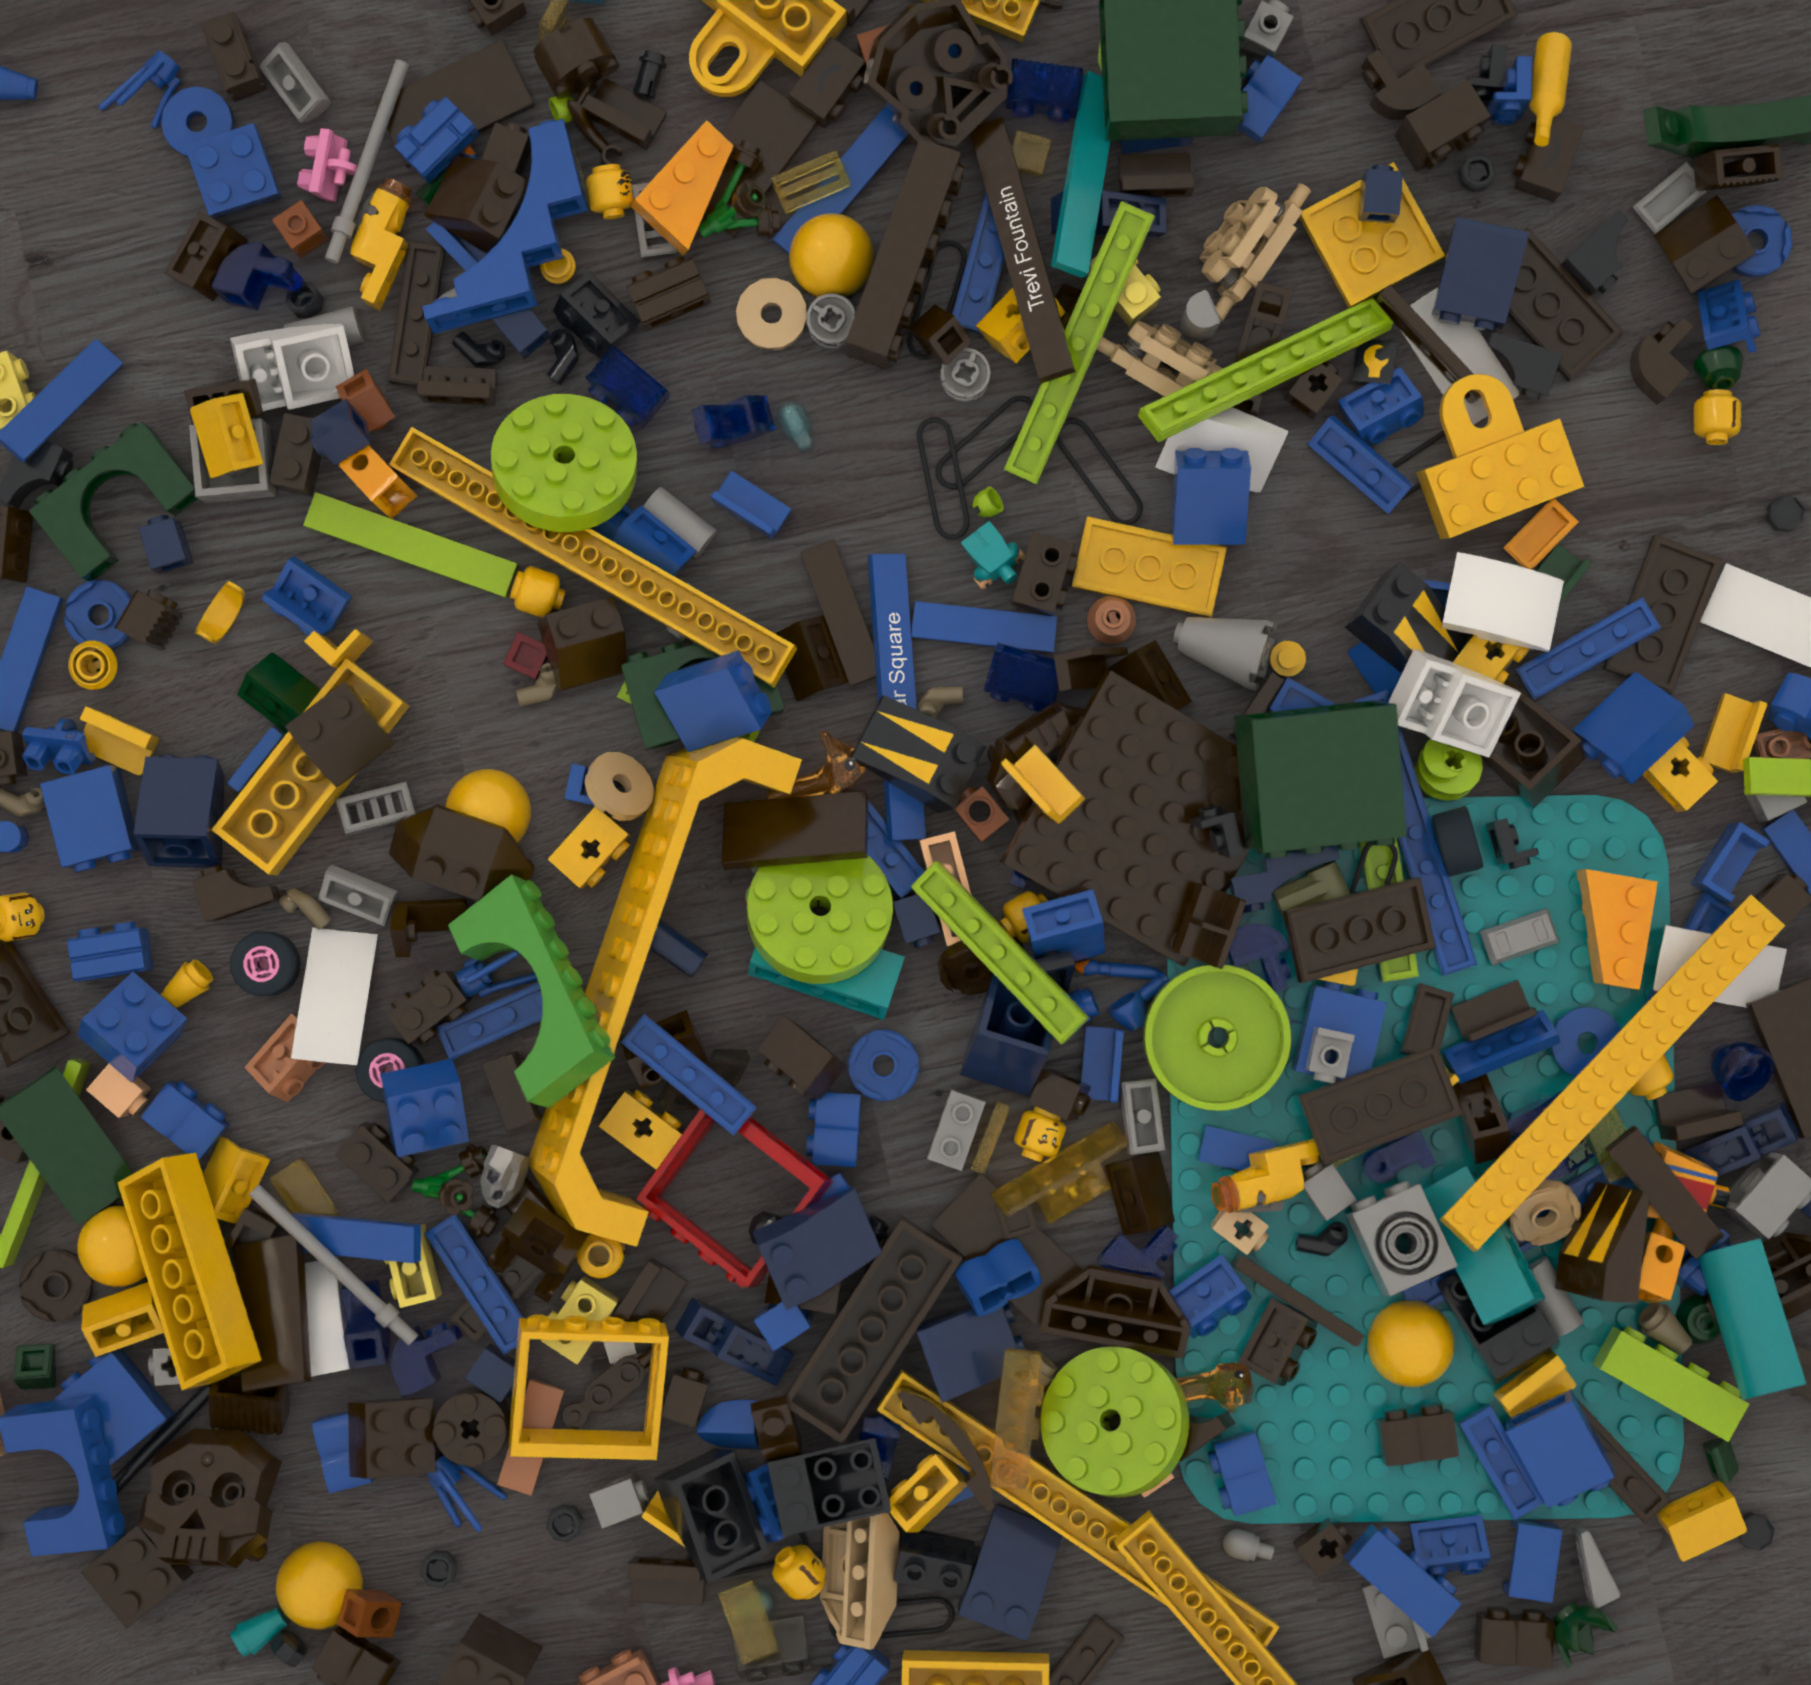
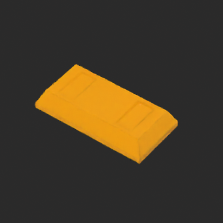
(1540, 534)

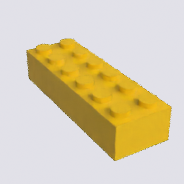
(290, 791)
(189, 1271)

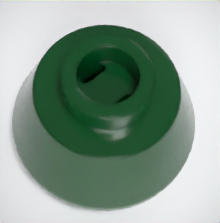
(1719, 367)
(1697, 1320)

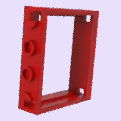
(688, 1231)

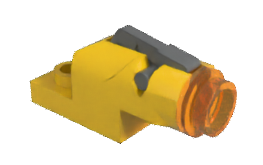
(376, 239)
(1269, 1180)

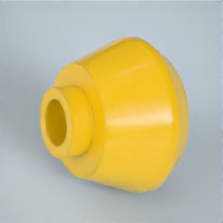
(85, 669)

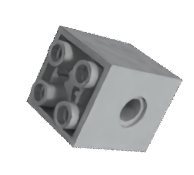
(1381, 1221)

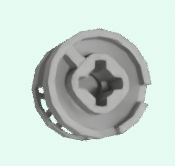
(830, 320)
(966, 376)

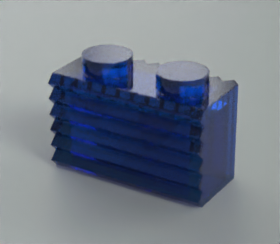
(1044, 90)
(626, 387)
(1022, 677)

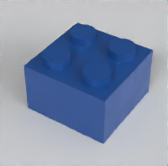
(233, 171)
(132, 1027)
(424, 1107)

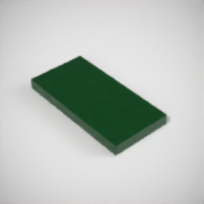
(65, 1144)

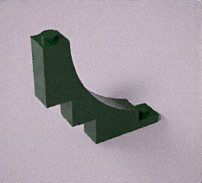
(1711, 128)

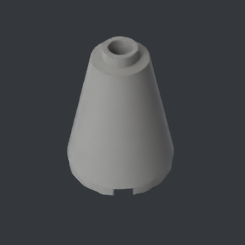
(1228, 646)

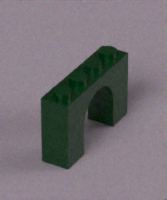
(66, 510)
(644, 675)

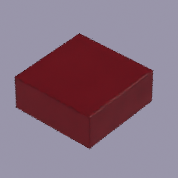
(526, 656)

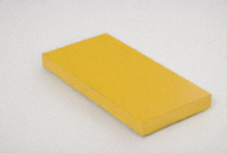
(1148, 567)

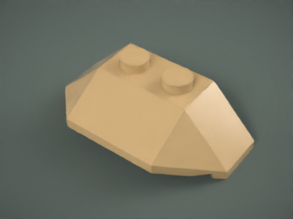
(860, 1578)

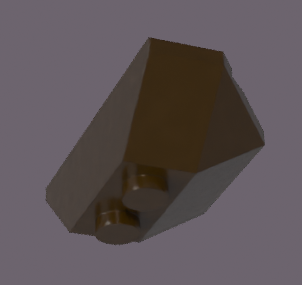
(457, 851)
(1791, 1269)
(1117, 1311)

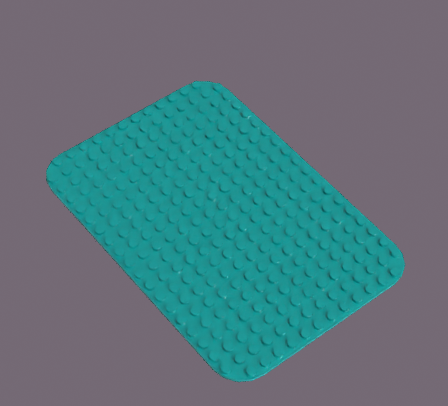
(1323, 1424)

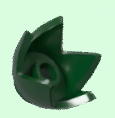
(1575, 1629)

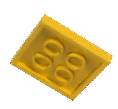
(1368, 254)

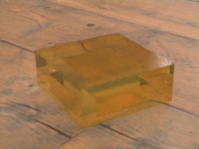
(1031, 152)

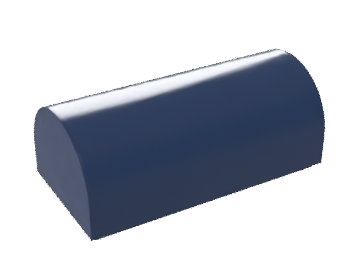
(677, 949)

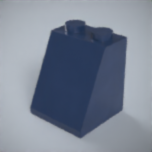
(1479, 274)
(178, 809)
(1006, 1043)
(967, 1348)

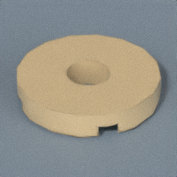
(771, 293)
(630, 774)
(1555, 1225)

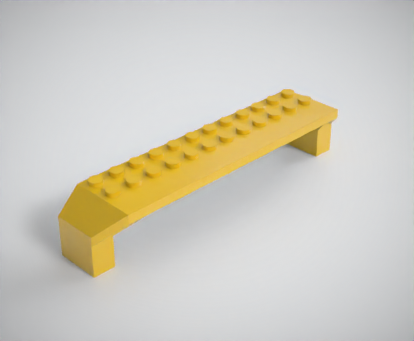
(679, 788)

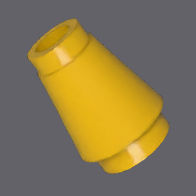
(187, 983)

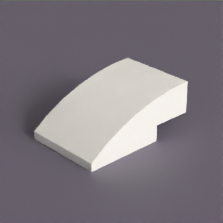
(294, 364)
(1230, 430)
(1502, 602)
(1452, 703)
(325, 1320)

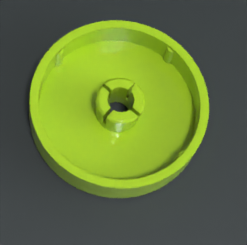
(575, 432)
(823, 946)
(1254, 1043)
(1150, 1429)

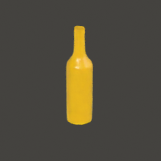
(1549, 82)

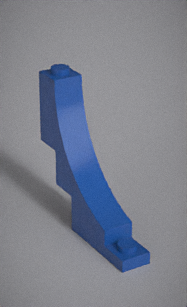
(503, 278)

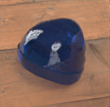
(1741, 1069)

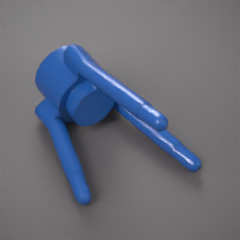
(157, 70)
(476, 976)
(445, 1478)

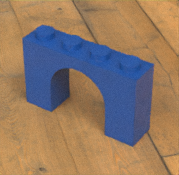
(74, 1433)

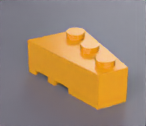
(683, 188)
(1617, 924)

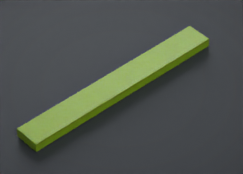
(1083, 338)
(1265, 369)

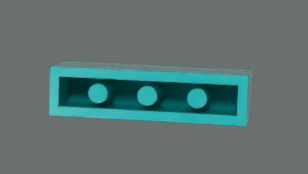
(864, 992)
(1495, 1273)
(1751, 1319)

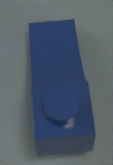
(1109, 205)
(1258, 887)
(1747, 1143)
(732, 1342)

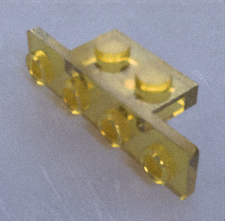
(1066, 1179)
(1016, 1418)

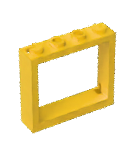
(589, 1443)

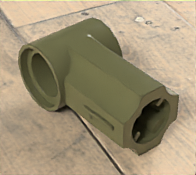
(1319, 885)

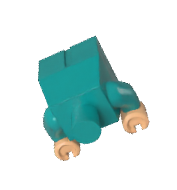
(992, 555)

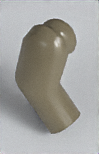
(543, 689)
(937, 697)
(22, 805)
(307, 904)

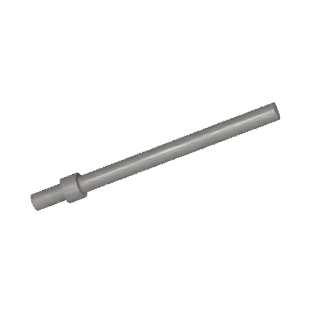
(343, 225)
(385, 1314)

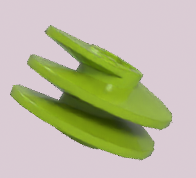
(1443, 781)

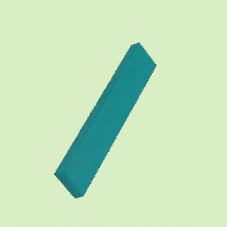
(1082, 182)

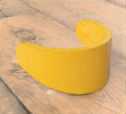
(221, 613)

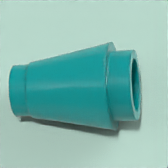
(257, 1631)

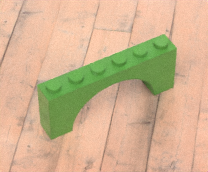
(570, 1038)

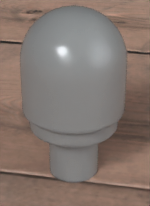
(1246, 1546)

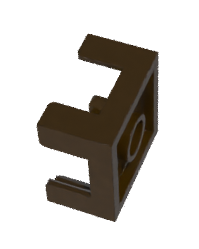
(542, 1241)

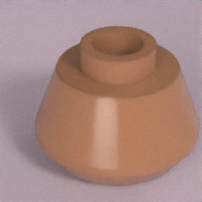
(1116, 630)

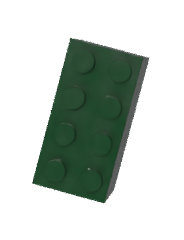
(1171, 68)
(1320, 777)

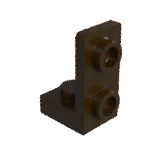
(421, 916)

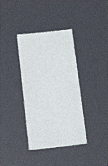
(1469, 348)
(1761, 614)
(1755, 981)
(334, 996)

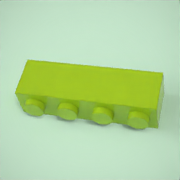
(1670, 1383)

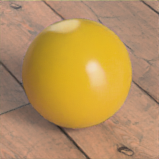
(109, 1249)

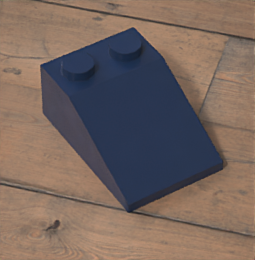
(817, 1247)
(1010, 1572)

